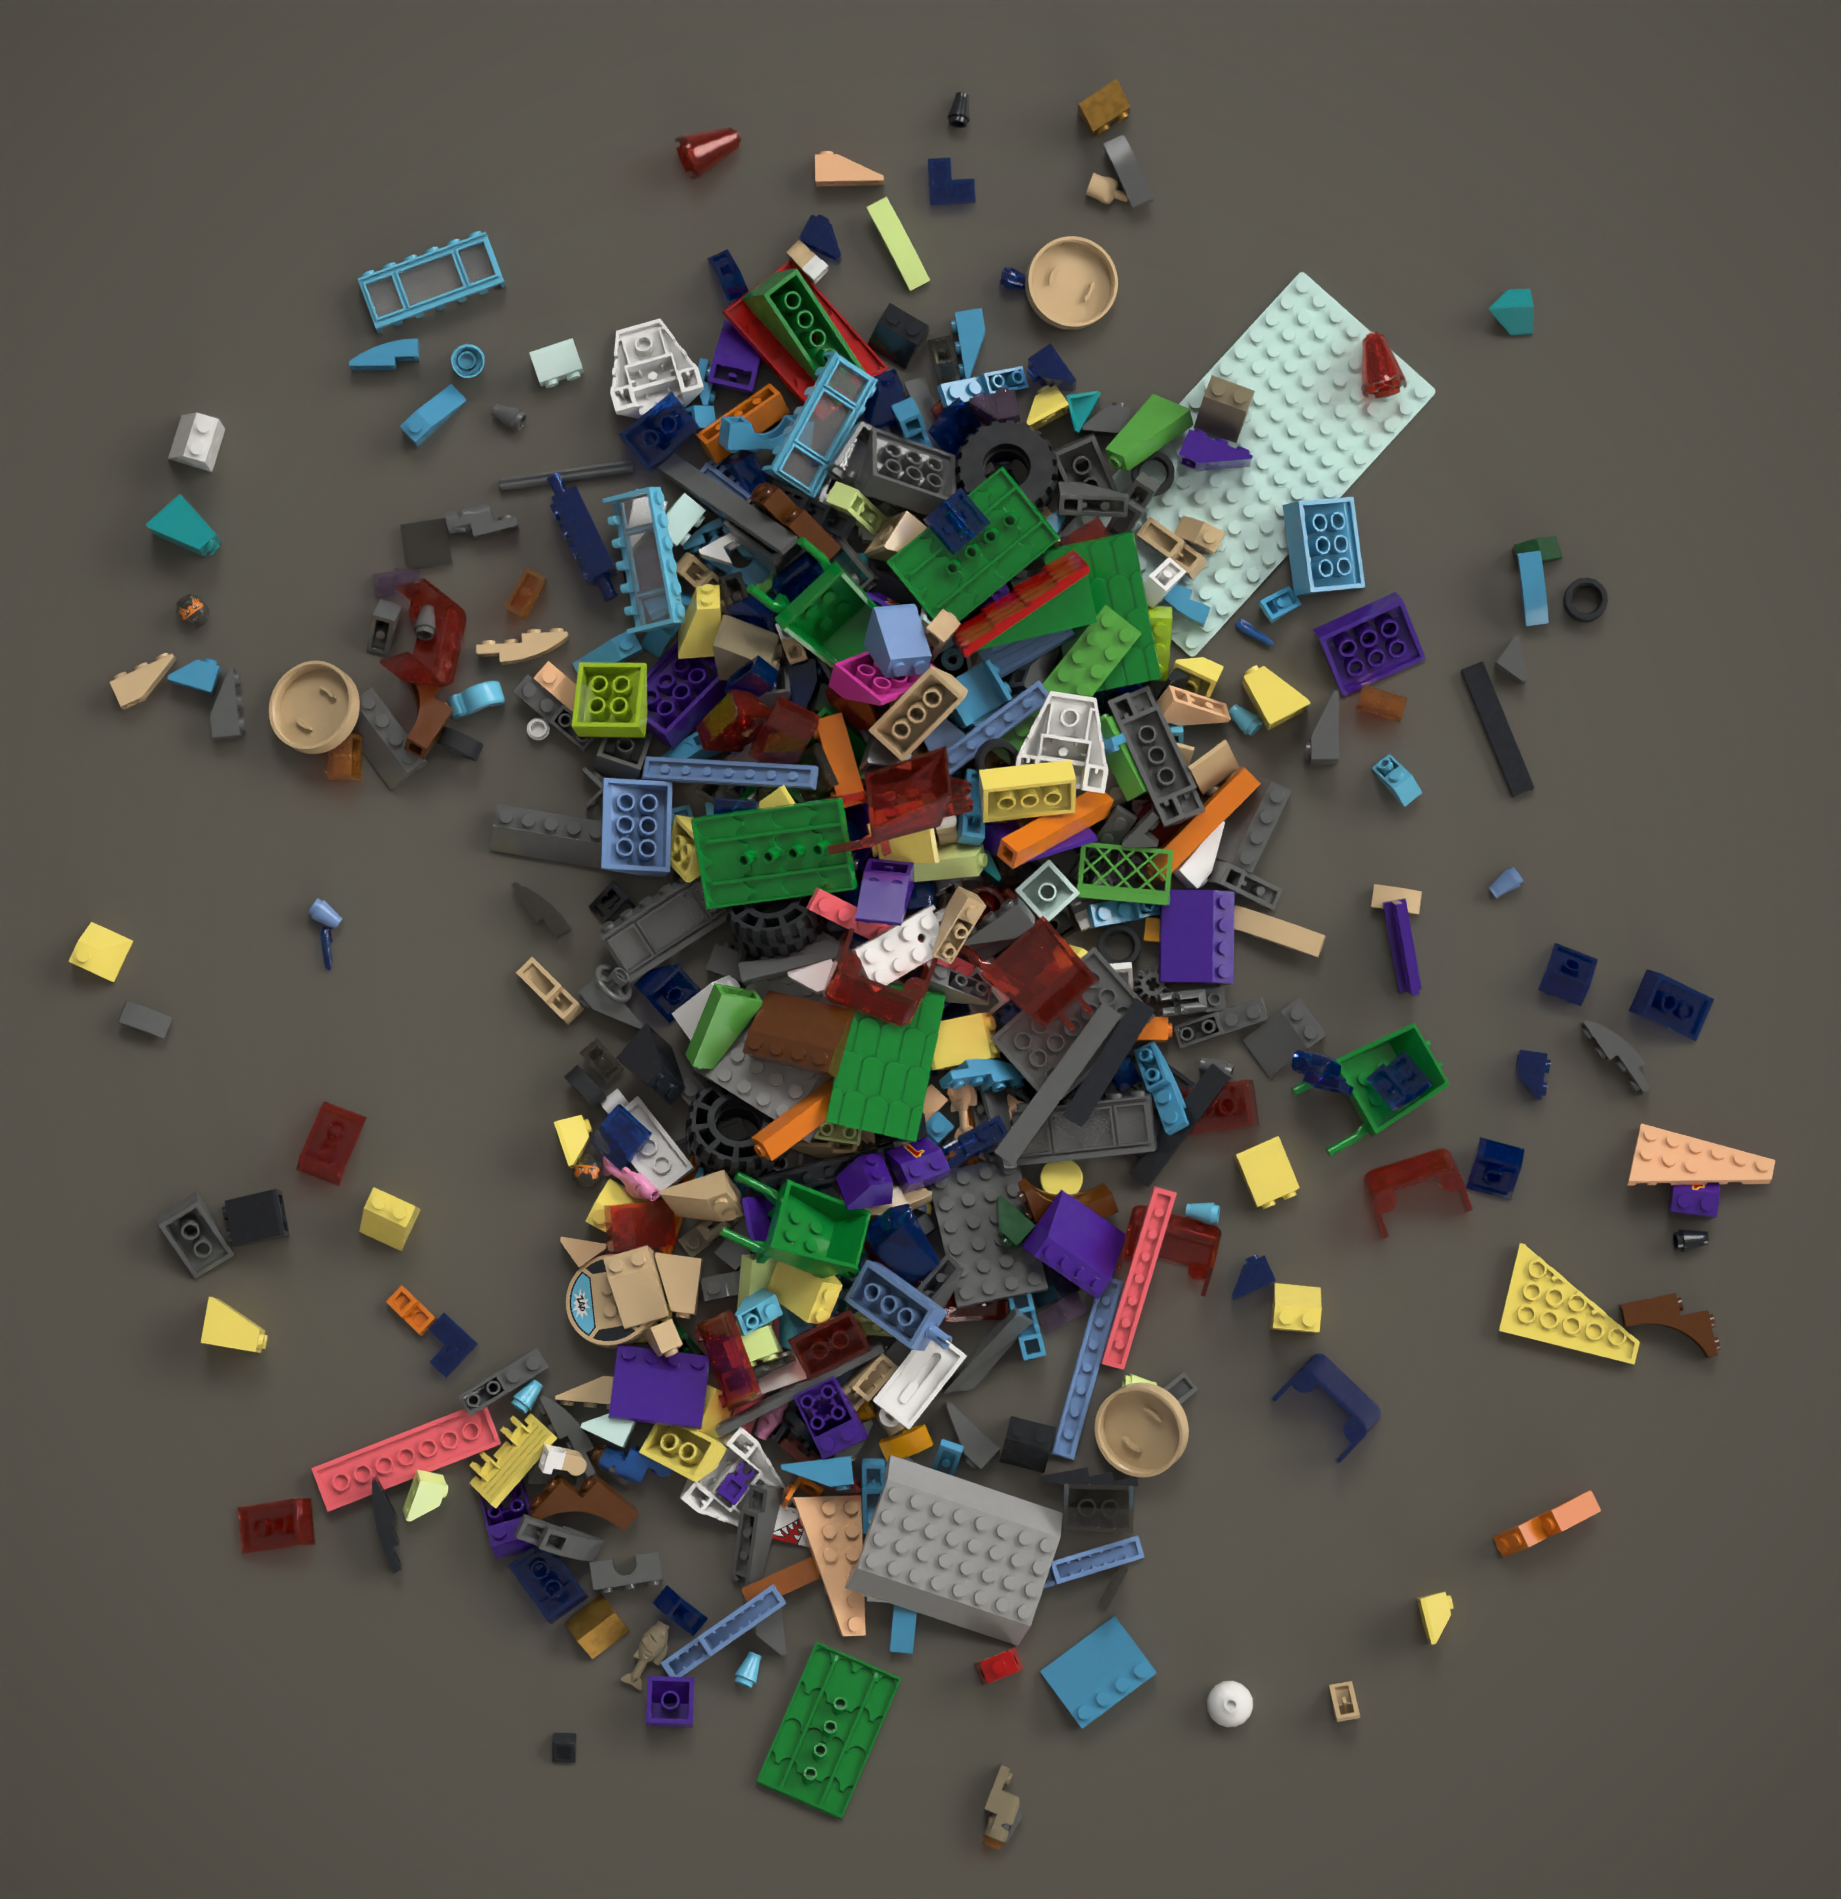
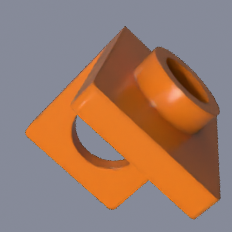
(801, 1483)

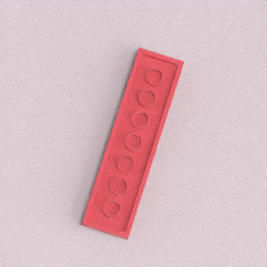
(400, 1456)

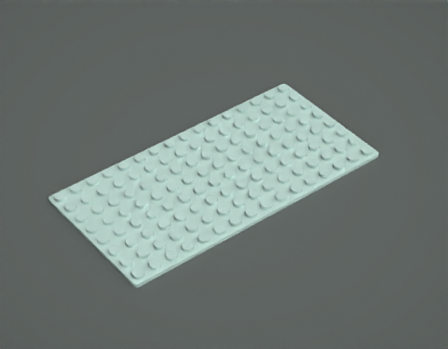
(1306, 438)

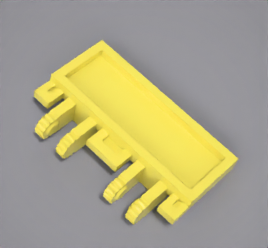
(513, 1460)

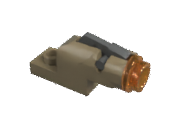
(1005, 1811)

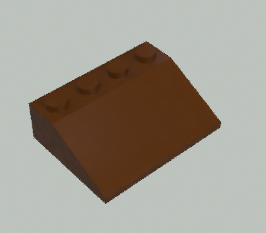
(799, 1033)

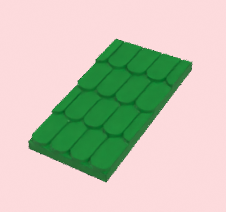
(986, 562)
(1118, 583)
(773, 853)
(886, 1072)
(828, 1730)

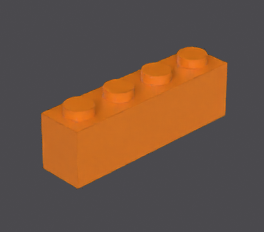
(760, 410)
(836, 744)

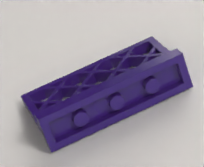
(1402, 946)

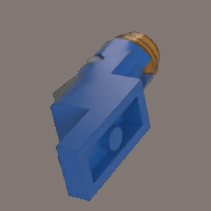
(626, 1467)

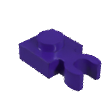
(733, 1486)

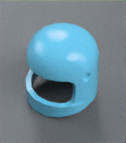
(463, 358)

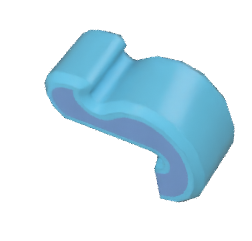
(475, 699)

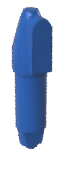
(1247, 629)

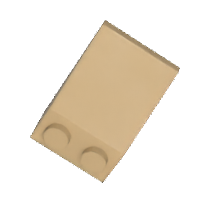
(1213, 769)
(705, 1198)
(636, 1286)

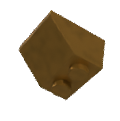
(1104, 108)

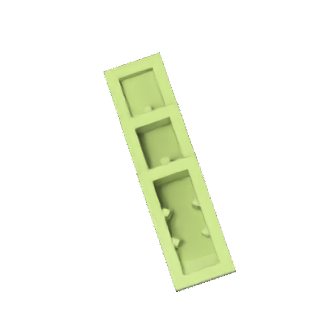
(898, 243)

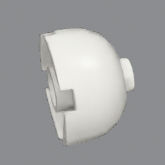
(1229, 1704)

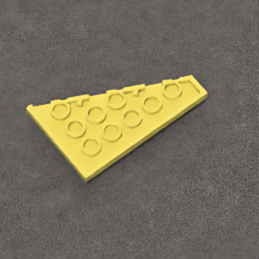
(1553, 1311)

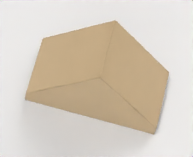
(582, 1250)
(1344, 1701)

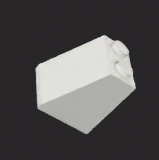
(197, 441)
(690, 1012)

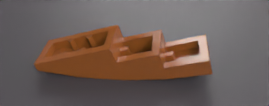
(785, 1580)

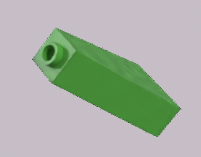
(1147, 432)
(1122, 763)
(721, 1023)

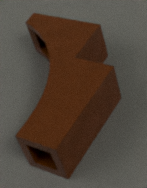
(793, 518)
(431, 719)
(1037, 1201)
(1666, 1312)
(593, 1497)

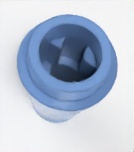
(1506, 882)
(324, 913)

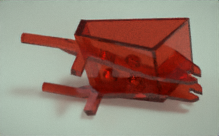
(908, 799)
(1038, 973)

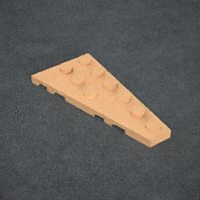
(1684, 1160)
(835, 1543)

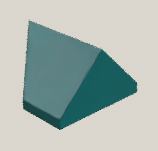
(1515, 311)
(1080, 408)

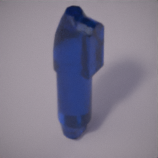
(326, 941)

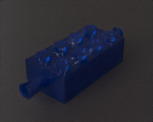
(585, 538)

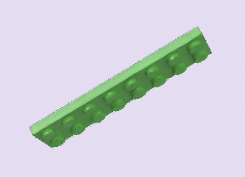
(1082, 667)

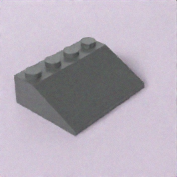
(907, 472)

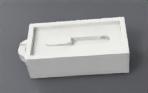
(917, 1383)

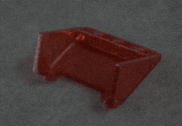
(729, 1361)

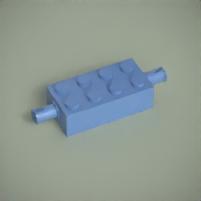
(897, 1307)

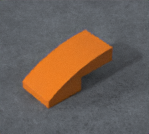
(411, 1310)

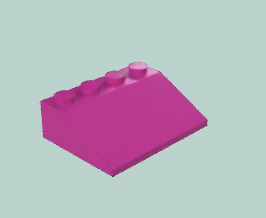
(862, 681)

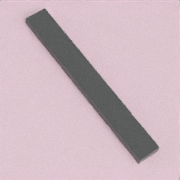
(728, 504)
(1057, 1083)
(787, 1394)

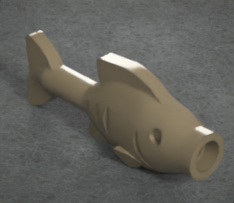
(651, 1648)

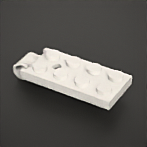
(898, 949)
(661, 1158)

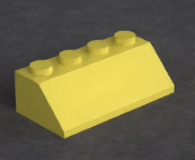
(1027, 791)

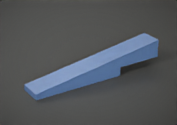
(1094, 1560)
(724, 1632)

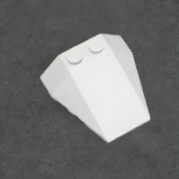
(649, 368)
(1068, 730)
(740, 1448)

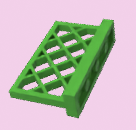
(1123, 893)

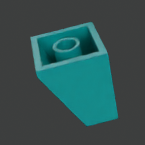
(185, 528)

